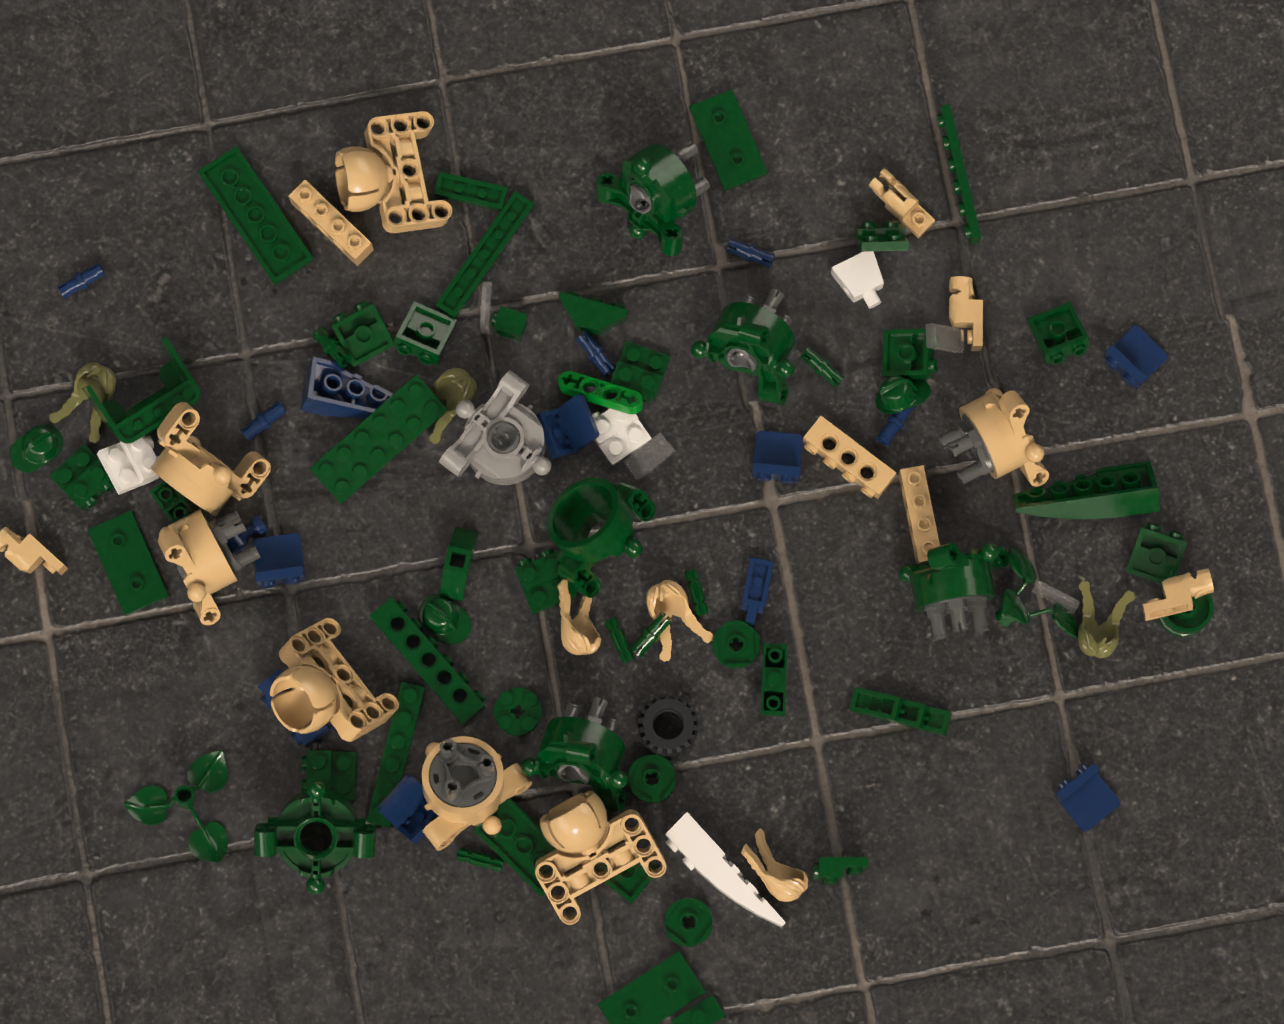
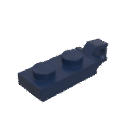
(756, 588)

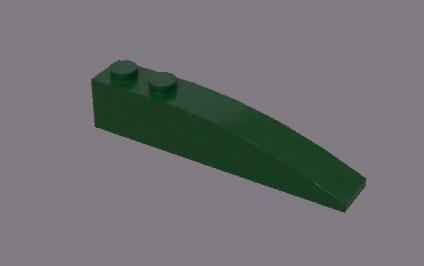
(1107, 494)

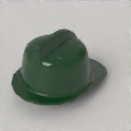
(901, 393)
(36, 448)
(445, 619)

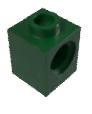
(509, 323)

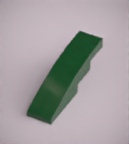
(900, 711)

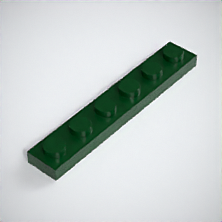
(956, 165)
(485, 255)
(396, 748)

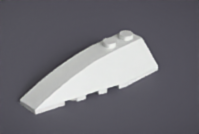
(710, 861)

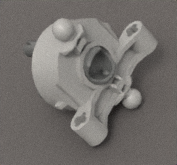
(500, 437)

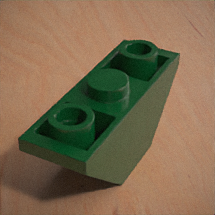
(591, 313)
(458, 564)
(773, 679)

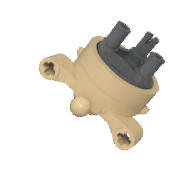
(997, 438)
(204, 557)
(465, 786)

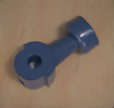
(240, 541)

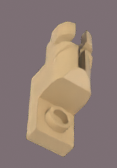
(902, 203)
(965, 311)
(28, 553)
(1178, 594)

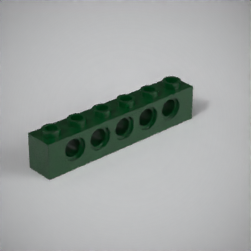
(383, 619)

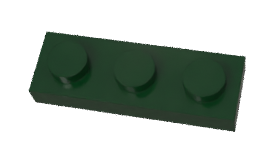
(470, 191)

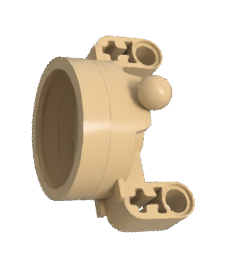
(198, 472)

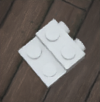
(619, 434)
(129, 464)

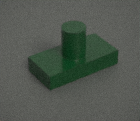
(703, 1013)

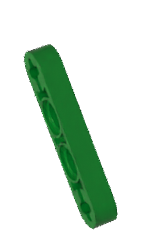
(602, 389)

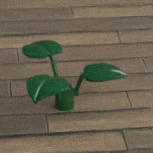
(1013, 608)
(150, 806)

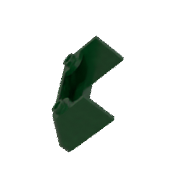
(149, 414)

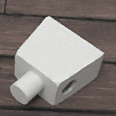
(860, 278)

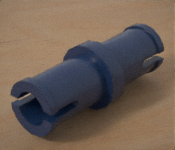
(750, 253)
(81, 280)
(596, 354)
(263, 421)
(893, 425)

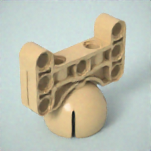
(374, 177)
(325, 687)
(583, 836)

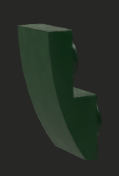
(171, 502)

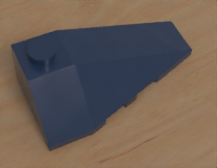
(339, 393)

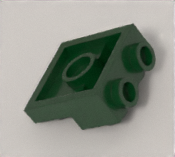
(881, 237)
(362, 332)
(1058, 333)
(424, 334)
(907, 354)
(641, 370)
(82, 478)
(1156, 553)
(540, 581)
(334, 769)
(832, 869)

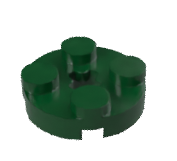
(745, 634)
(527, 722)
(665, 775)
(686, 908)

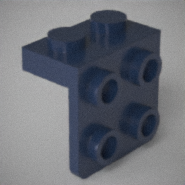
(1135, 357)
(568, 427)
(777, 457)
(279, 561)
(1087, 797)
(406, 809)

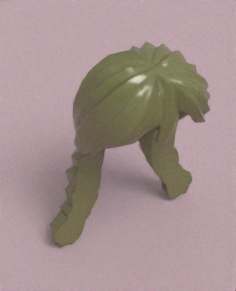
(102, 382)
(454, 387)
(1102, 639)

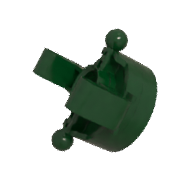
(579, 511)
(349, 835)

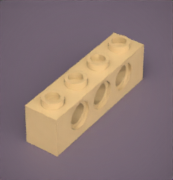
(331, 222)
(824, 430)
(919, 512)

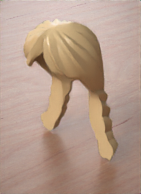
(672, 600)
(579, 634)
(780, 880)

